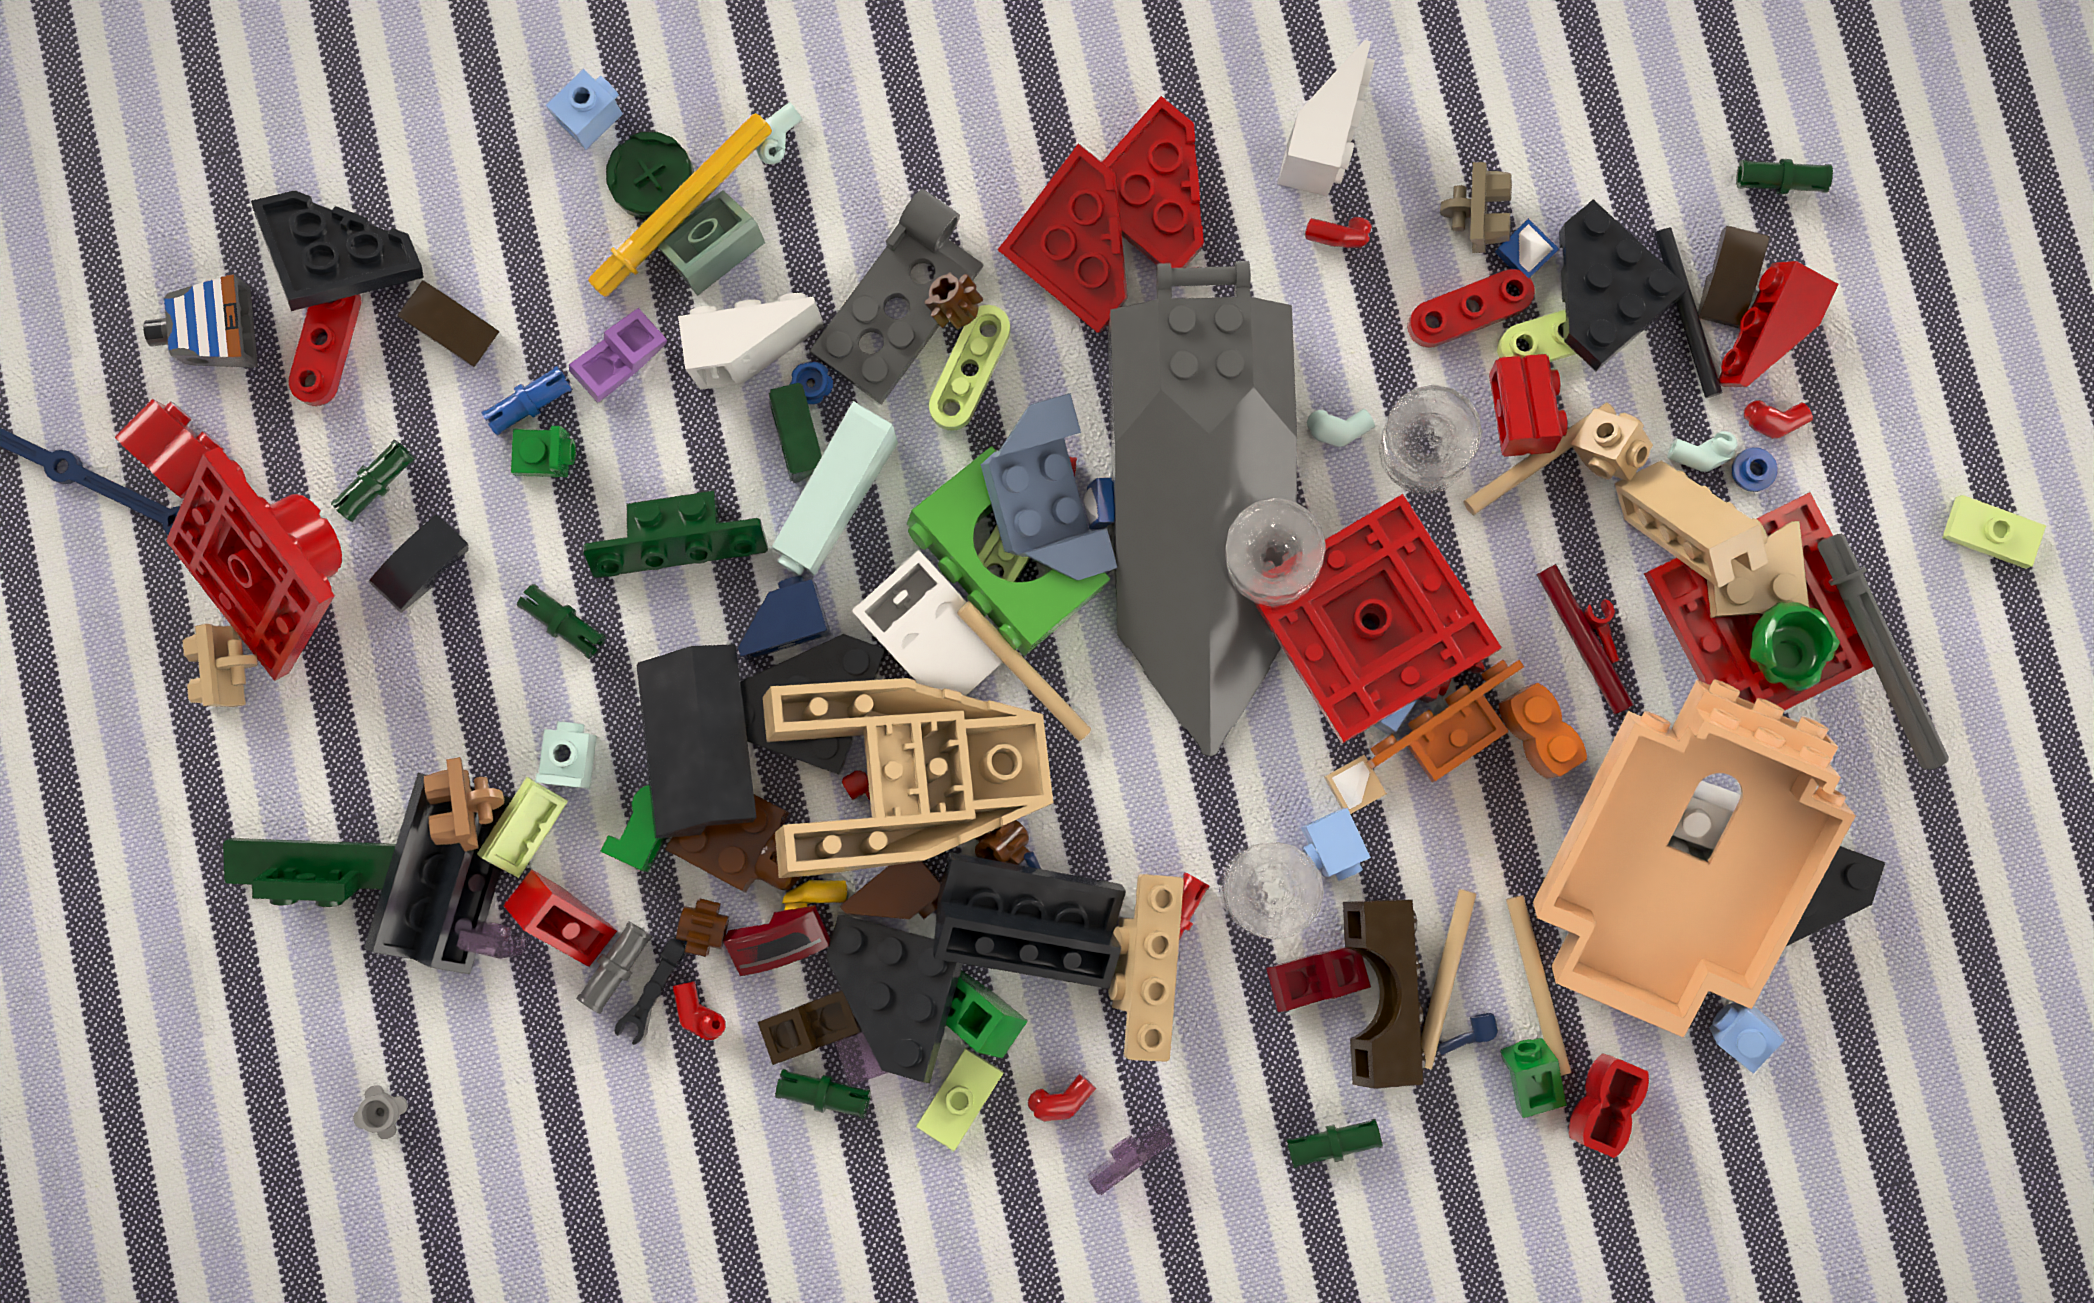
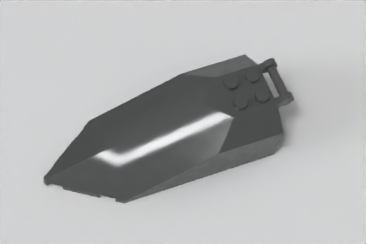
(1195, 439)

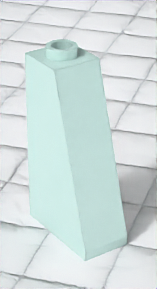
(835, 489)

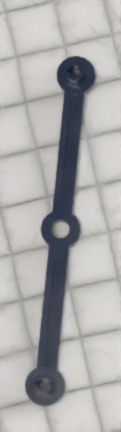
(87, 478)

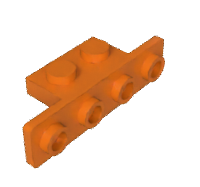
(1454, 733)

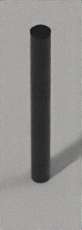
(1689, 316)

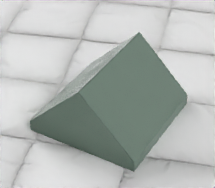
(712, 242)

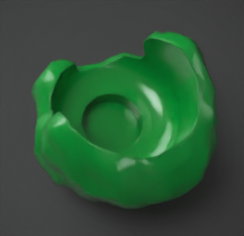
(1793, 645)

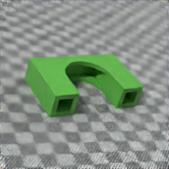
(1020, 610)

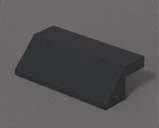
(695, 740)
(433, 890)
(1028, 921)

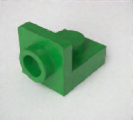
(542, 452)
(1534, 1077)

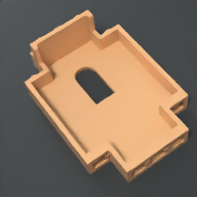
(1665, 926)

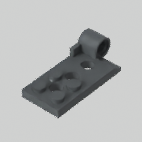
(917, 239)

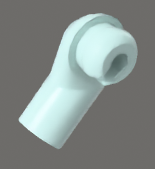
(773, 147)
(1339, 431)
(1707, 455)

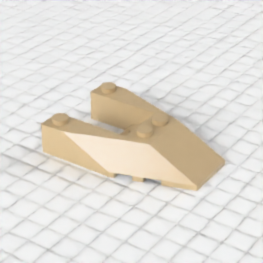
(935, 770)

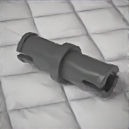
(614, 967)

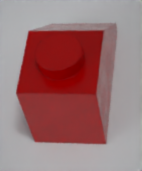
(559, 918)

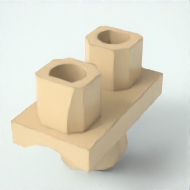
(220, 666)

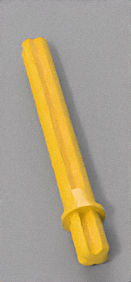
(679, 205)

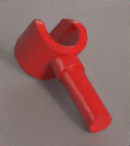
(1603, 628)
(856, 784)

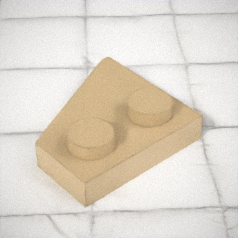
(1761, 589)

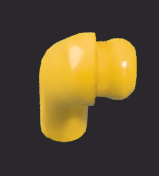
(816, 892)

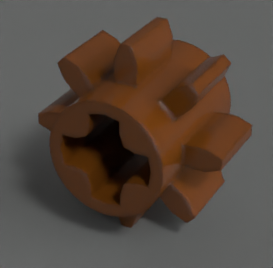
(953, 300)
(1004, 844)
(702, 927)

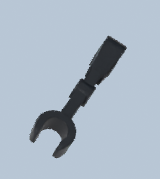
(641, 1012)

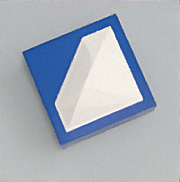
(1527, 249)
(1100, 503)

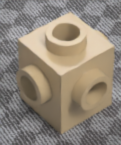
(1612, 444)

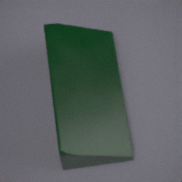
(795, 430)

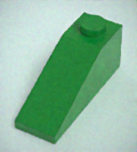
(983, 1018)

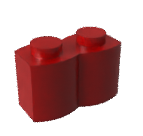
(166, 444)
(1612, 1095)

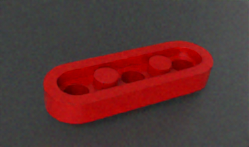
(1458, 321)
(326, 359)

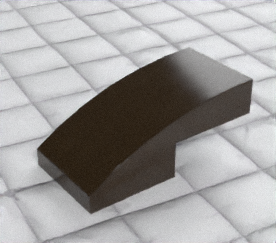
(1733, 277)
(448, 323)
(808, 1027)

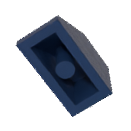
(786, 619)

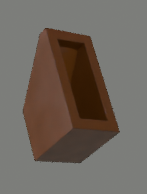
(897, 893)

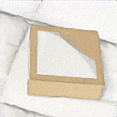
(1355, 785)

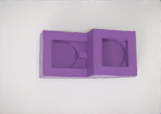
(618, 356)

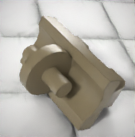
(1484, 227)

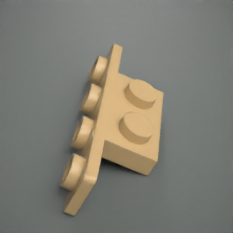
(1148, 967)

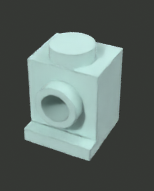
(578, 768)

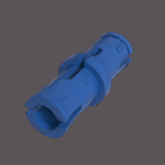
(527, 400)

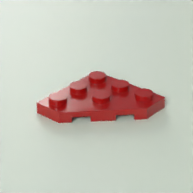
(1159, 186)
(1074, 239)

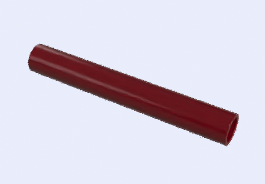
(1585, 639)

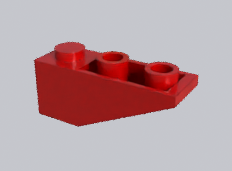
(1784, 312)

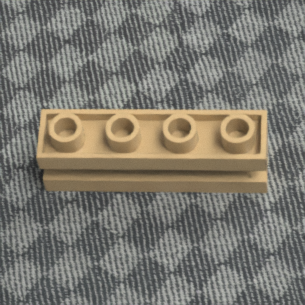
(1692, 522)

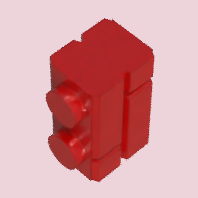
(1526, 405)

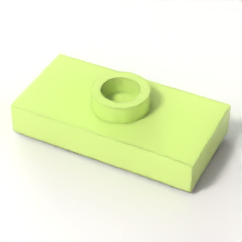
(1994, 531)
(522, 827)
(959, 1099)

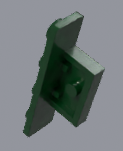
(674, 534)
(305, 869)

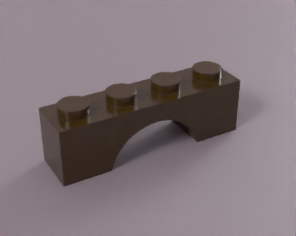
(1390, 1046)

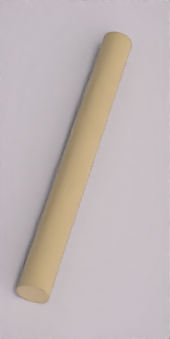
(1524, 469)
(1024, 671)
(1446, 975)
(1537, 980)

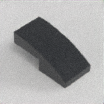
(418, 562)

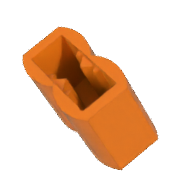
(1547, 741)

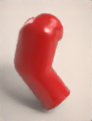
(1337, 235)
(1774, 422)
(696, 1017)
(1061, 1106)

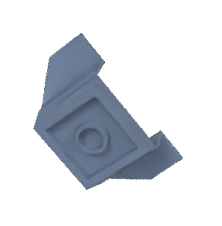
(1039, 497)

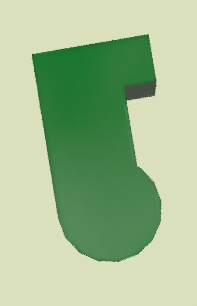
(638, 843)

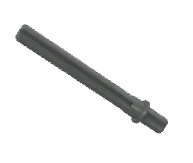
(1882, 651)

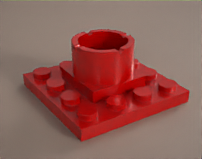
(257, 559)
(1422, 615)
(1722, 645)

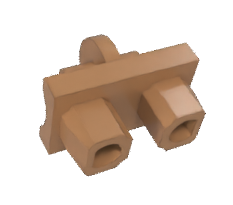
(455, 787)

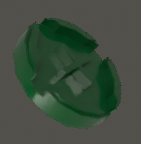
(646, 172)

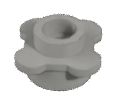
(367, 1116)

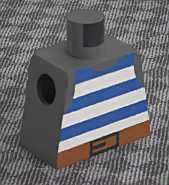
(208, 324)

